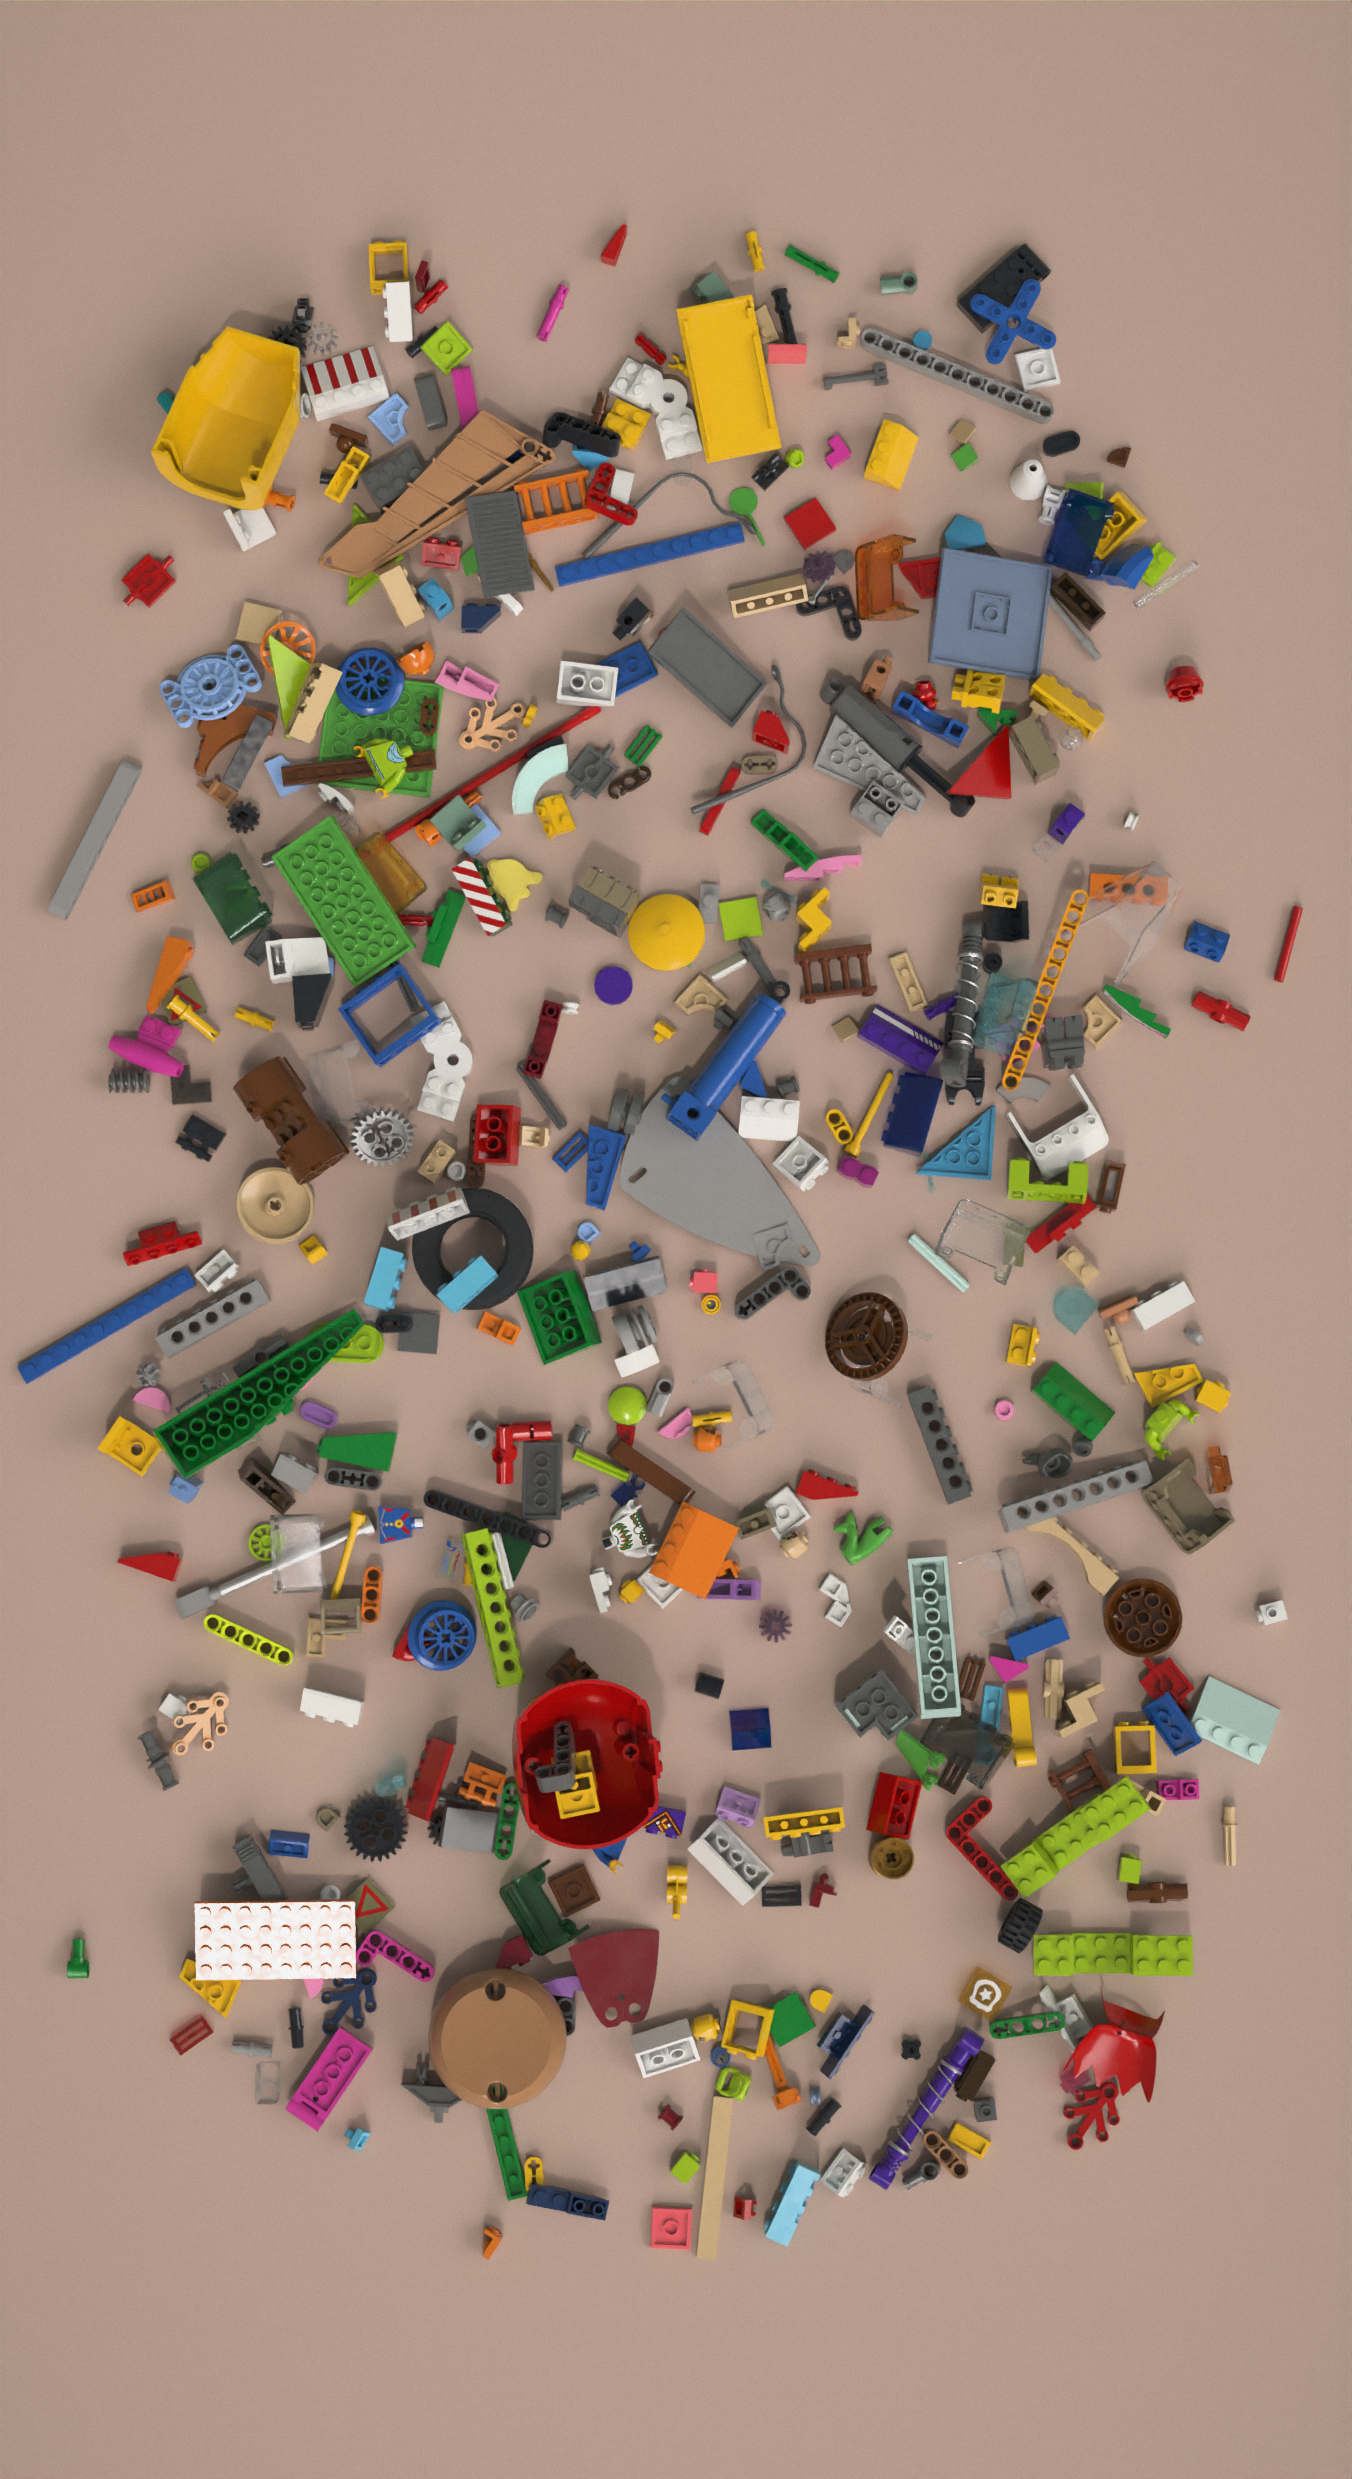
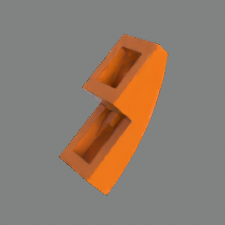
(498, 1328)

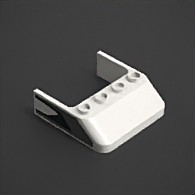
(1068, 1143)

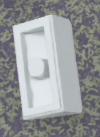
(726, 967)

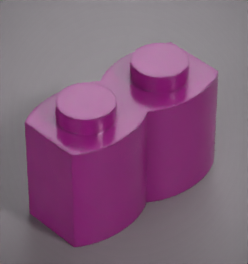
(852, 1169)

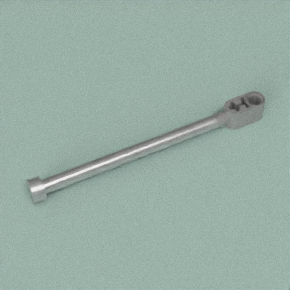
(205, 1597)

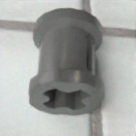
(557, 916)
(787, 1087)
(579, 1436)

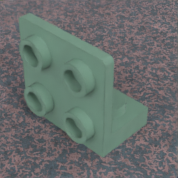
(457, 823)

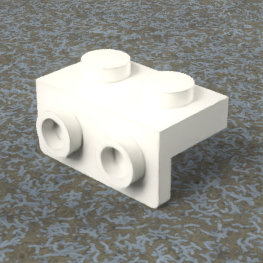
(217, 1271)

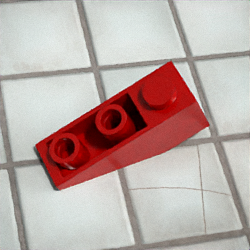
(818, 1488)

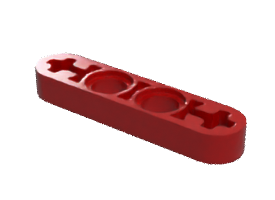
(714, 812)

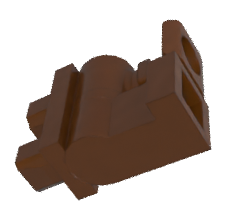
(582, 1670)

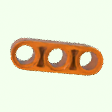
(377, 1586)

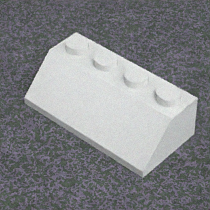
(730, 1861)

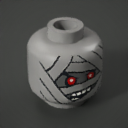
(776, 907)

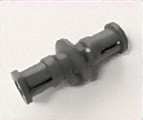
(158, 1760)

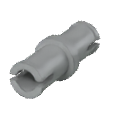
(251, 2048)

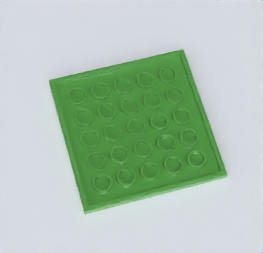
(401, 723)

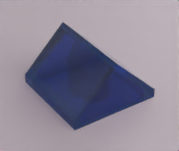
(750, 1729)

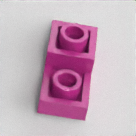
(1178, 1789)

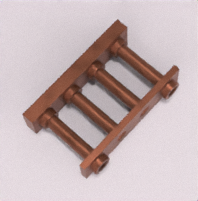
(842, 955)
(1088, 1762)

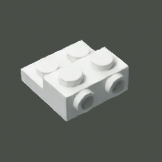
(801, 1164)
(600, 1584)

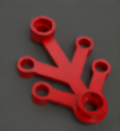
(1094, 2113)

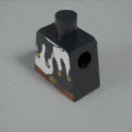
(638, 613)

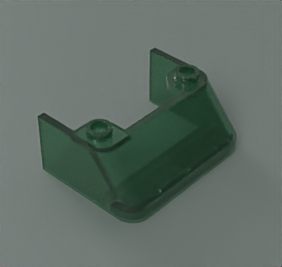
(535, 1912)

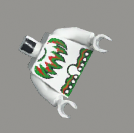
(629, 1533)

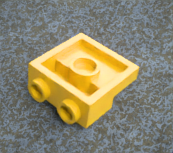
(627, 422)

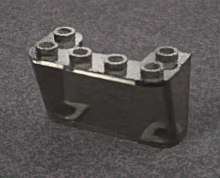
(969, 1744)

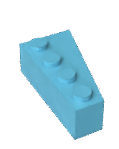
(792, 2202)

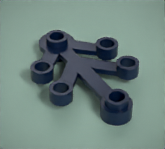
(351, 1998)

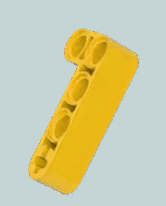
(1020, 1727)

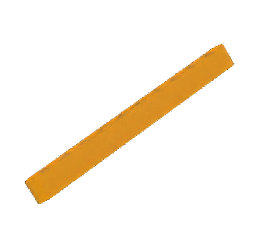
(1052, 982)

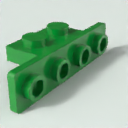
(442, 928)

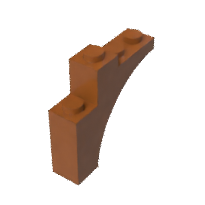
(221, 733)

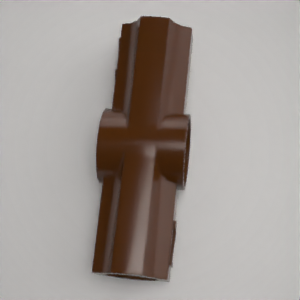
(1157, 1892)

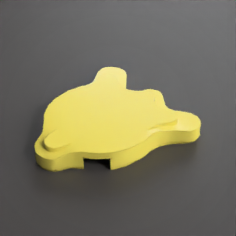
(511, 880)

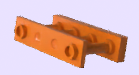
(551, 520)

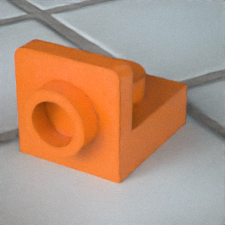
(729, 1564)
(490, 2245)

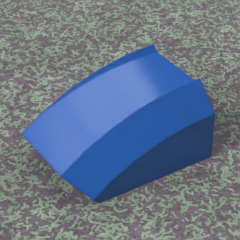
(1128, 566)

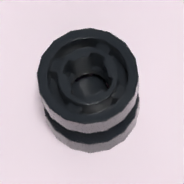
(992, 963)

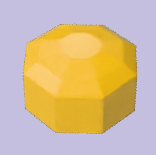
(580, 1250)

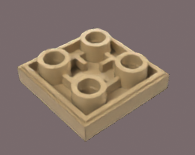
(255, 622)

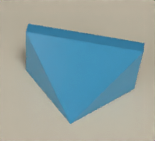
(588, 458)

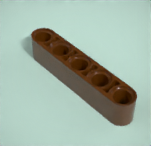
(650, 1472)

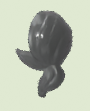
(1051, 1462)

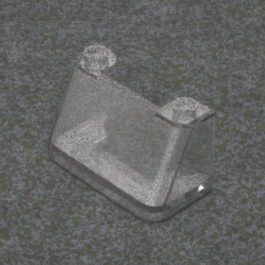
(296, 1553)

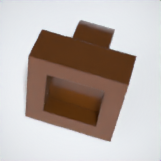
(1044, 1594)

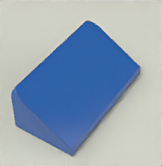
(289, 1844)

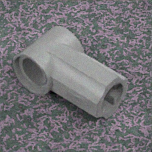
(659, 1399)

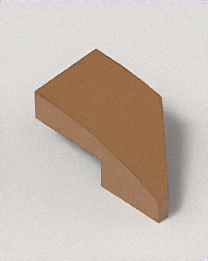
(219, 792)

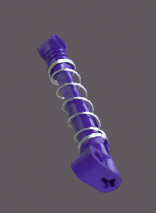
(951, 2066)

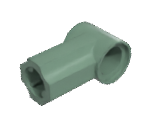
(896, 284)

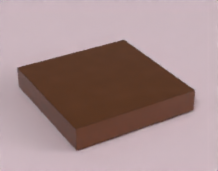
(574, 1890)

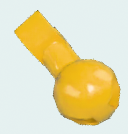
(680, 366)

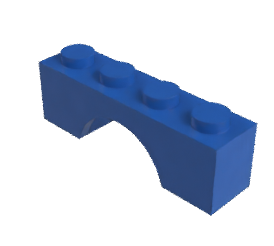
(915, 712)

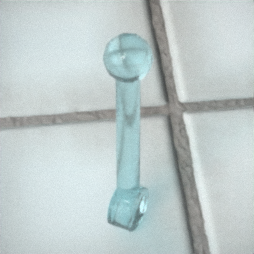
(793, 899)
(926, 1157)

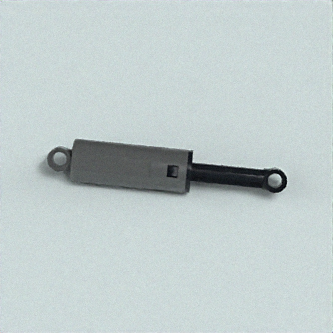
(888, 739)

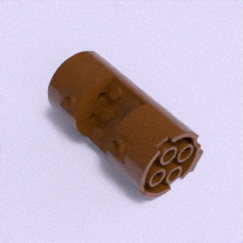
(275, 1096)

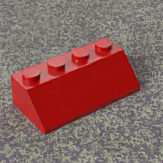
(431, 1778)

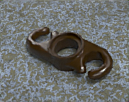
(638, 782)

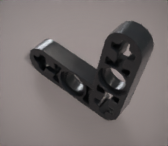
(840, 605)

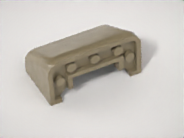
(1185, 1508)

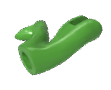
(870, 1541)

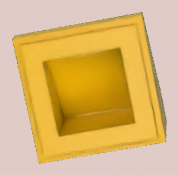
(313, 1249)

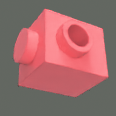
(704, 1282)

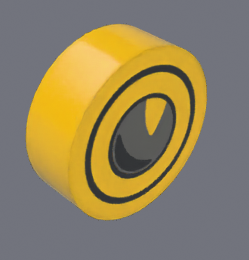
(711, 1304)

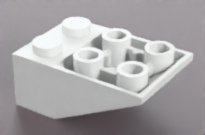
(296, 958)

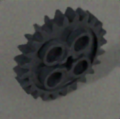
(368, 1812)

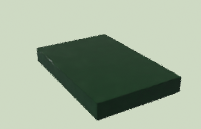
(515, 1550)

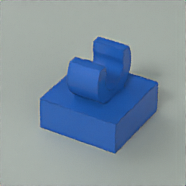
(640, 1252)

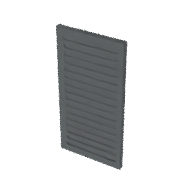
(499, 544)

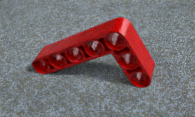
(977, 1852)

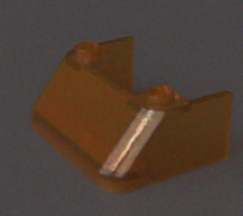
(875, 579)

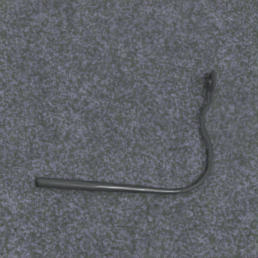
(614, 527)
(738, 792)

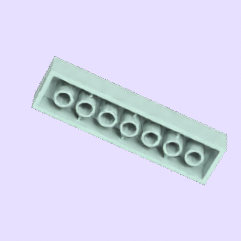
(933, 1637)

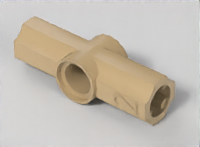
(1053, 1689)

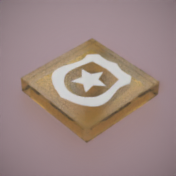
(985, 1994)

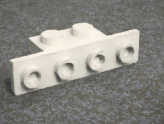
(1076, 2019)

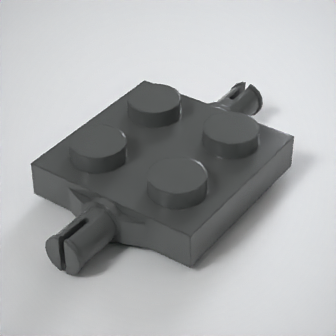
(592, 772)

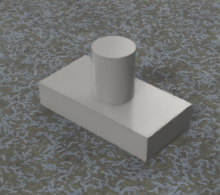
(709, 902)

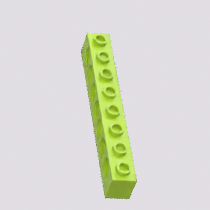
(484, 1600)

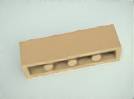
(767, 595)

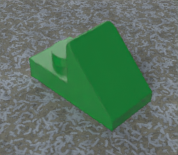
(990, 719)

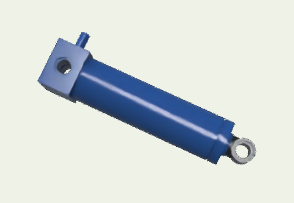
(728, 1063)

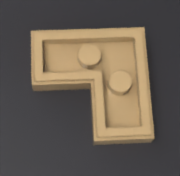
(316, 1642)

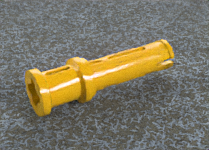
(185, 1012)

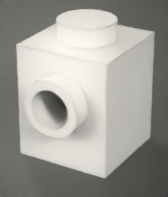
(1271, 1612)
(174, 1705)

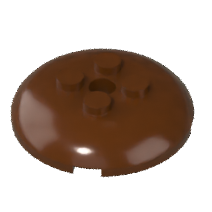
(1162, 1621)

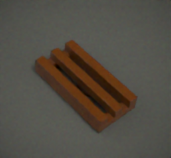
(982, 1665)

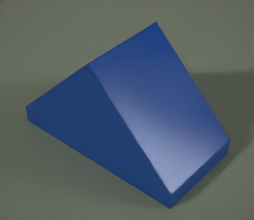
(752, 1082)

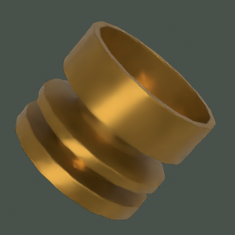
(902, 1857)

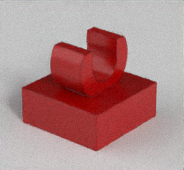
(742, 2208)

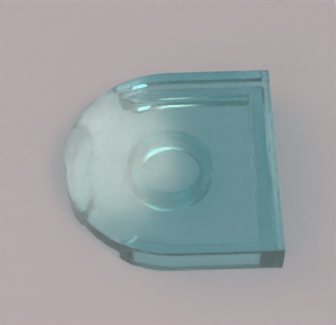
(1073, 1308)

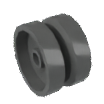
(628, 1112)

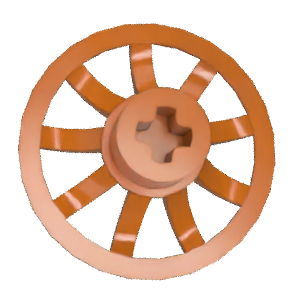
(288, 642)

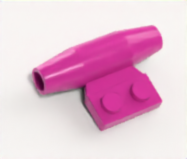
(151, 1047)

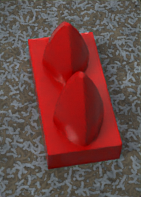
(402, 1650)

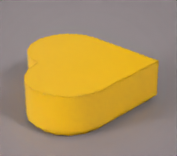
(530, 716)

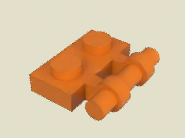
(484, 1778)

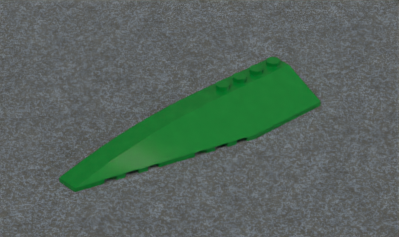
(251, 1401)

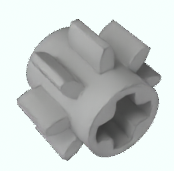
(147, 1374)

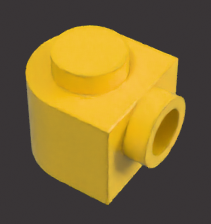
(631, 1591)

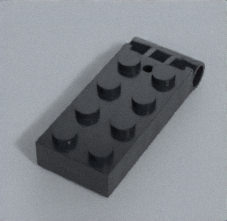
(1005, 283)

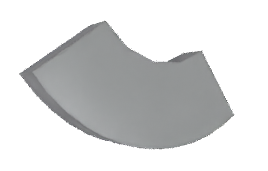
(1027, 1088)

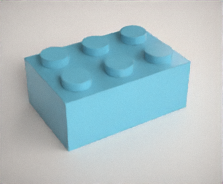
(385, 1279)
(466, 1284)

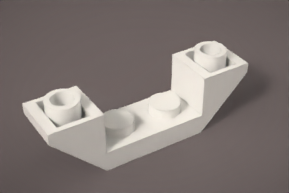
(900, 1634)

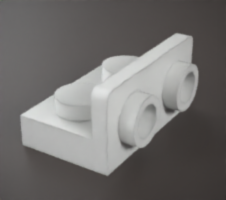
(843, 2173)

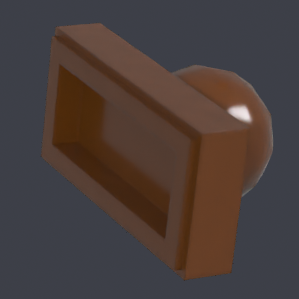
(347, 438)

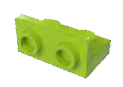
(1158, 566)

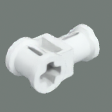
(1051, 502)

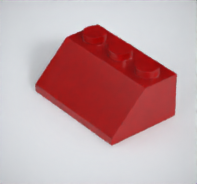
(497, 1135)
(894, 1805)

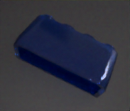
(912, 1113)

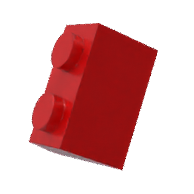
(771, 732)

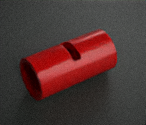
(532, 1430)

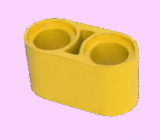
(842, 1125)

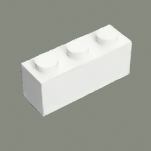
(398, 311)
(1162, 1305)

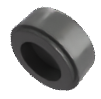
(1082, 1447)

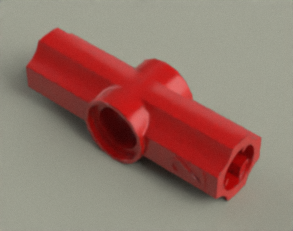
(1220, 1011)
(504, 1453)

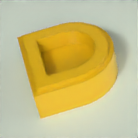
(820, 1999)

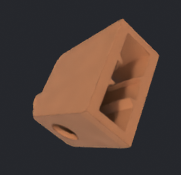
(877, 678)

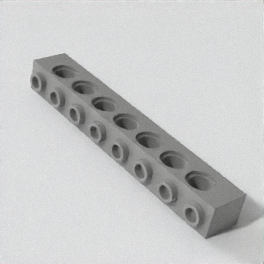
(1012, 1521)

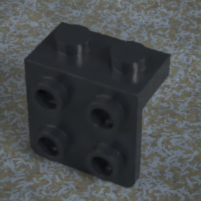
(1006, 923)

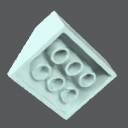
(1233, 1720)

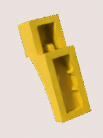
(347, 475)

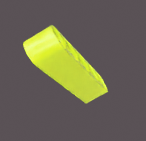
(238, 1639)

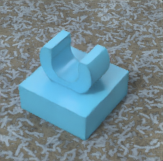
(357, 2138)

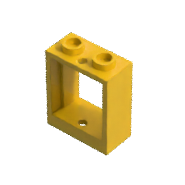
(382, 248)
(1134, 1769)
(727, 2041)

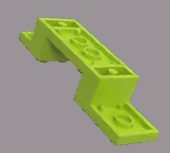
(1074, 1835)
(1112, 1953)

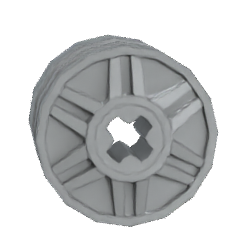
(634, 1329)

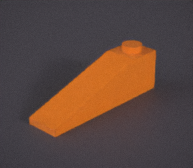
(171, 965)

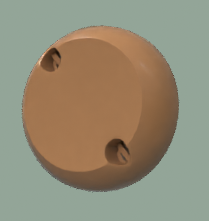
(497, 2038)

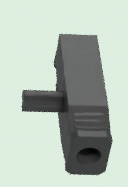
(257, 1871)

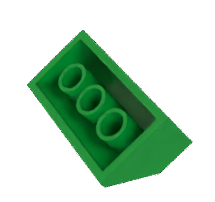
(1073, 1402)

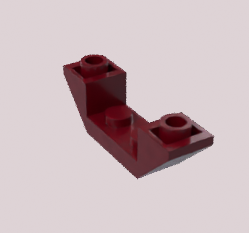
(543, 1039)

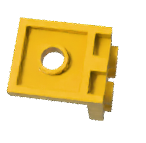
(120, 1441)

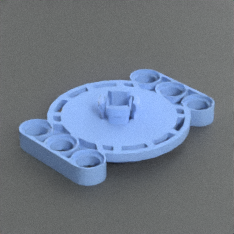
(223, 674)

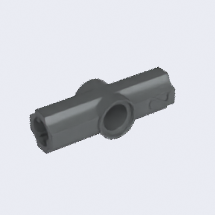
(271, 1349)

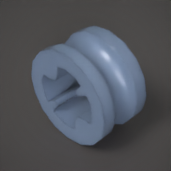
(814, 2096)

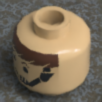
(794, 1544)

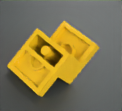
(813, 920)
(583, 1795)

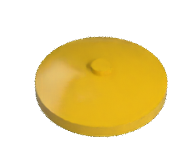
(666, 932)

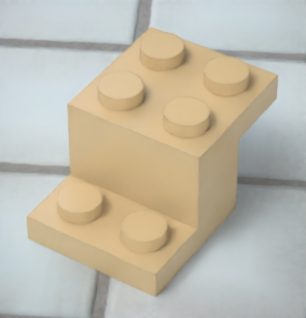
(1079, 1709)

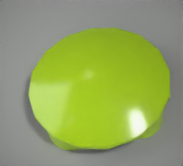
(627, 1405)

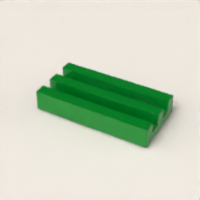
(652, 733)

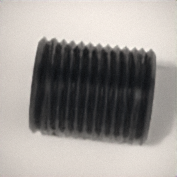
(709, 1685)

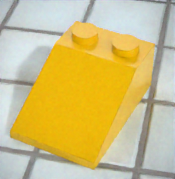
(1124, 523)

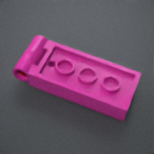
(329, 2078)

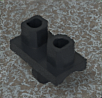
(303, 315)
(770, 472)

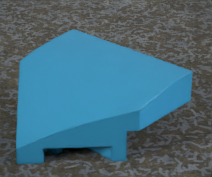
(964, 534)

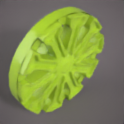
(264, 1543)

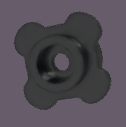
(911, 2044)

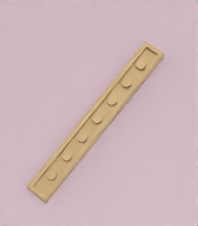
(714, 2177)

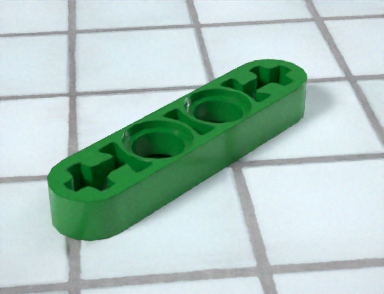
(507, 1821)
(1028, 2028)

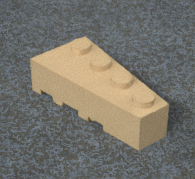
(312, 702)

